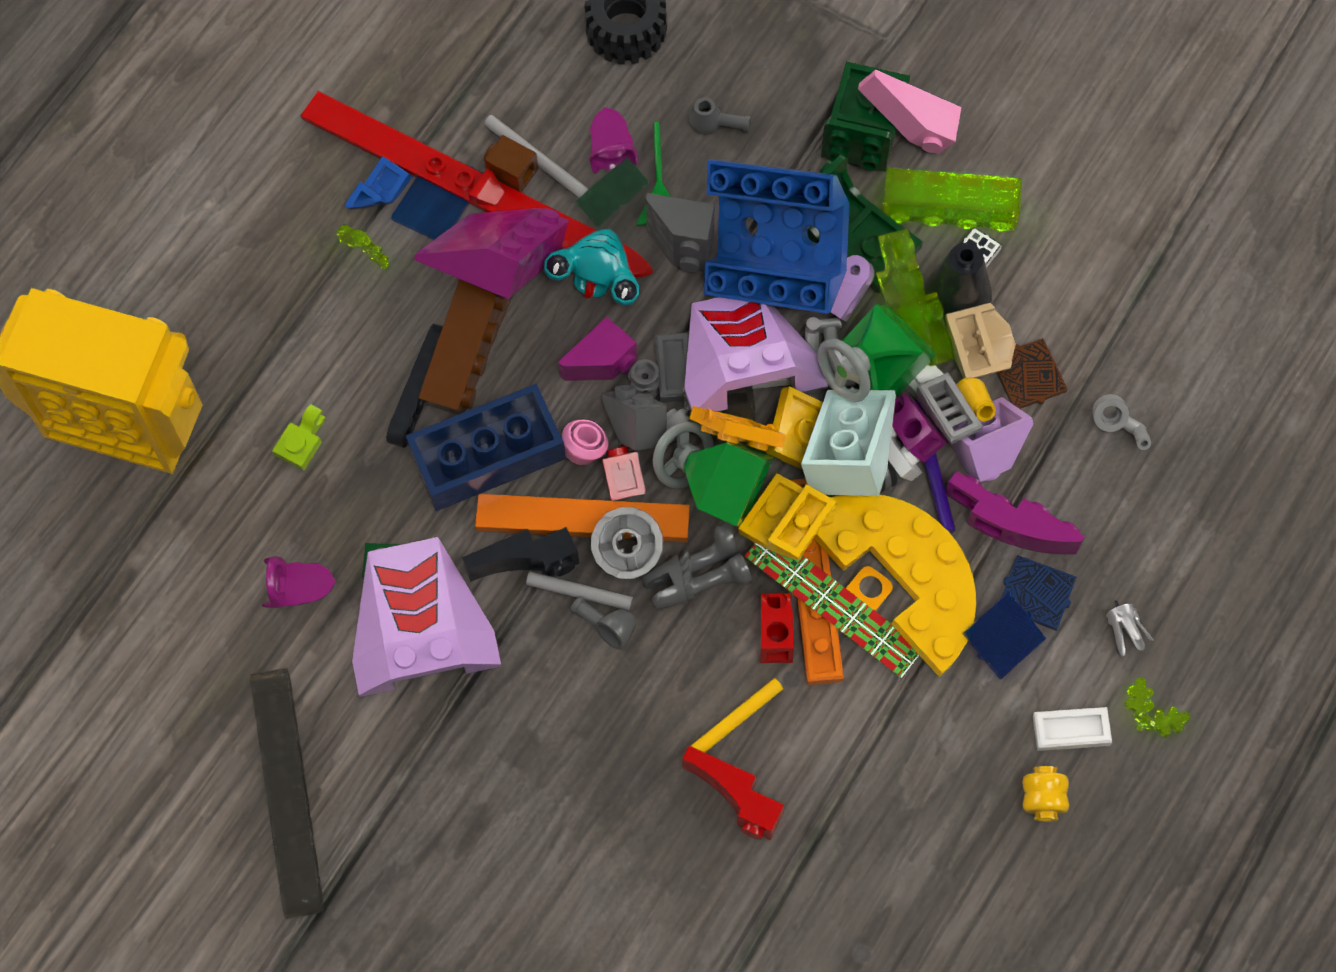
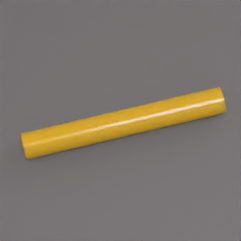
(738, 716)

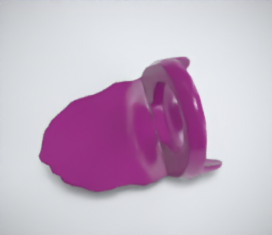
(610, 141)
(295, 582)

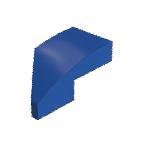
(381, 187)

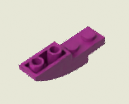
(1025, 527)

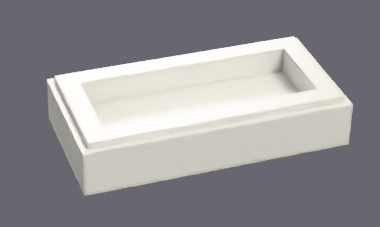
(1072, 729)

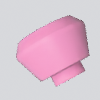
(584, 441)

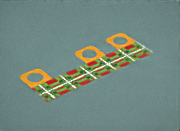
(841, 606)

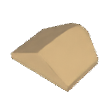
(980, 341)

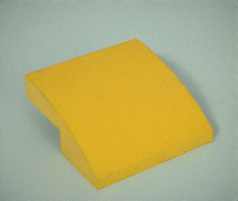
(787, 517)

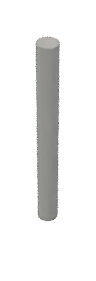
(544, 162)

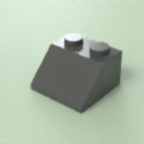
(681, 230)

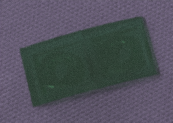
(612, 192)

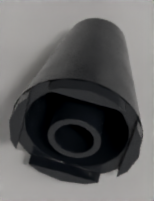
(961, 279)

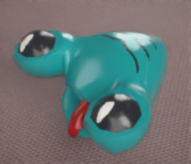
(597, 264)

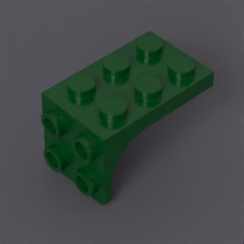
(857, 125)
(865, 222)

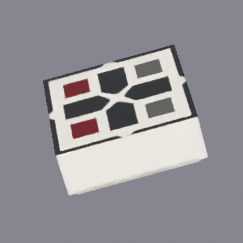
(985, 243)

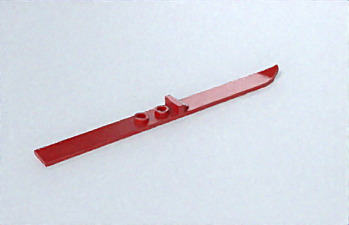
(420, 160)

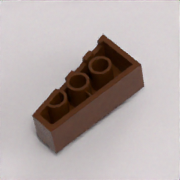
(463, 348)

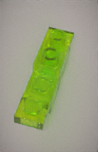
(906, 295)

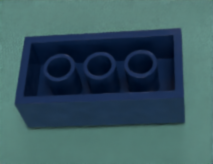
(486, 447)

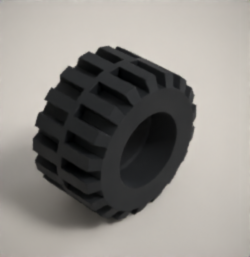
(625, 40)

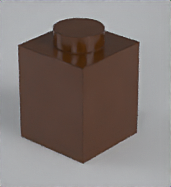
(511, 163)

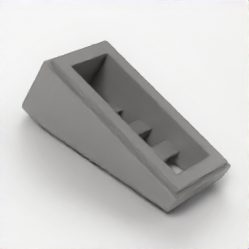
(945, 385)

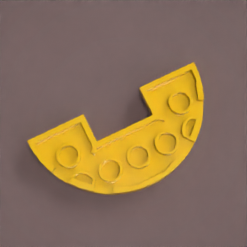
(922, 561)

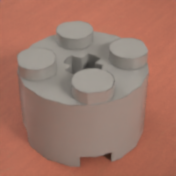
(611, 530)

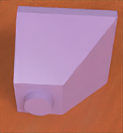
(996, 445)

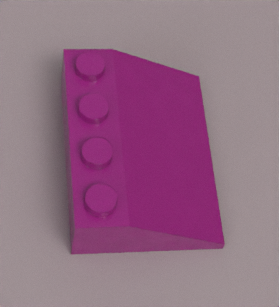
(497, 248)

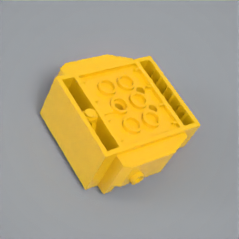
(99, 378)

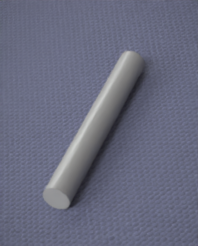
(579, 590)

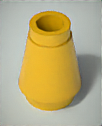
(977, 398)

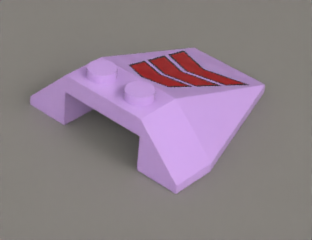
(743, 346)
(417, 619)

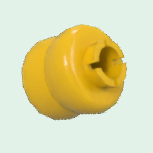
(1045, 793)

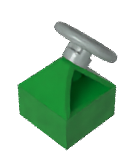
(876, 355)
(721, 477)

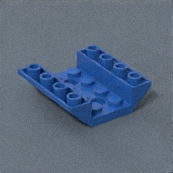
(780, 261)

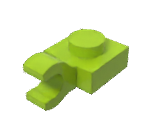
(300, 443)

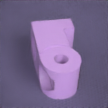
(854, 285)

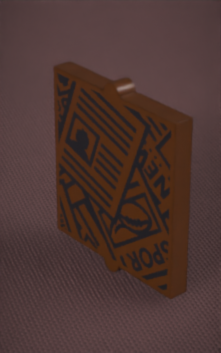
(1032, 375)

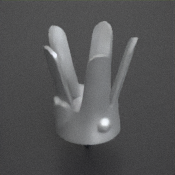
(1125, 617)

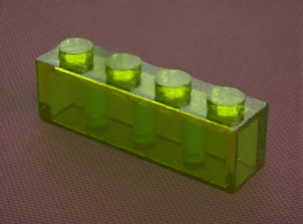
(952, 199)

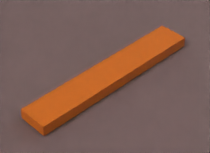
(579, 516)
(818, 635)

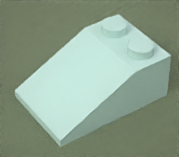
(850, 444)

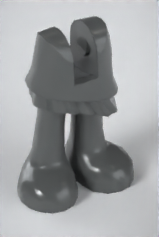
(681, 569)

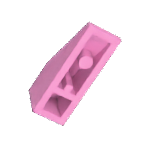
(915, 113)

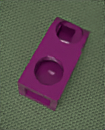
(915, 428)

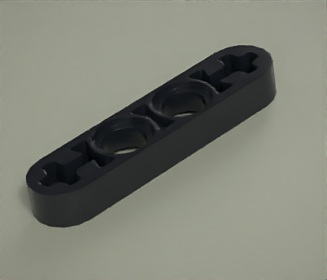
(409, 405)

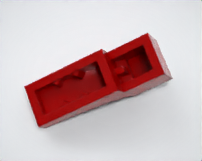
(755, 812)

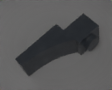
(550, 554)

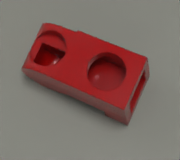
(776, 628)

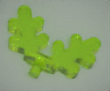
(358, 238)
(1141, 707)

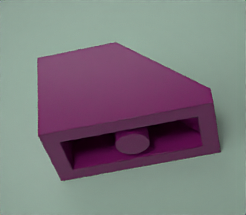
(600, 354)

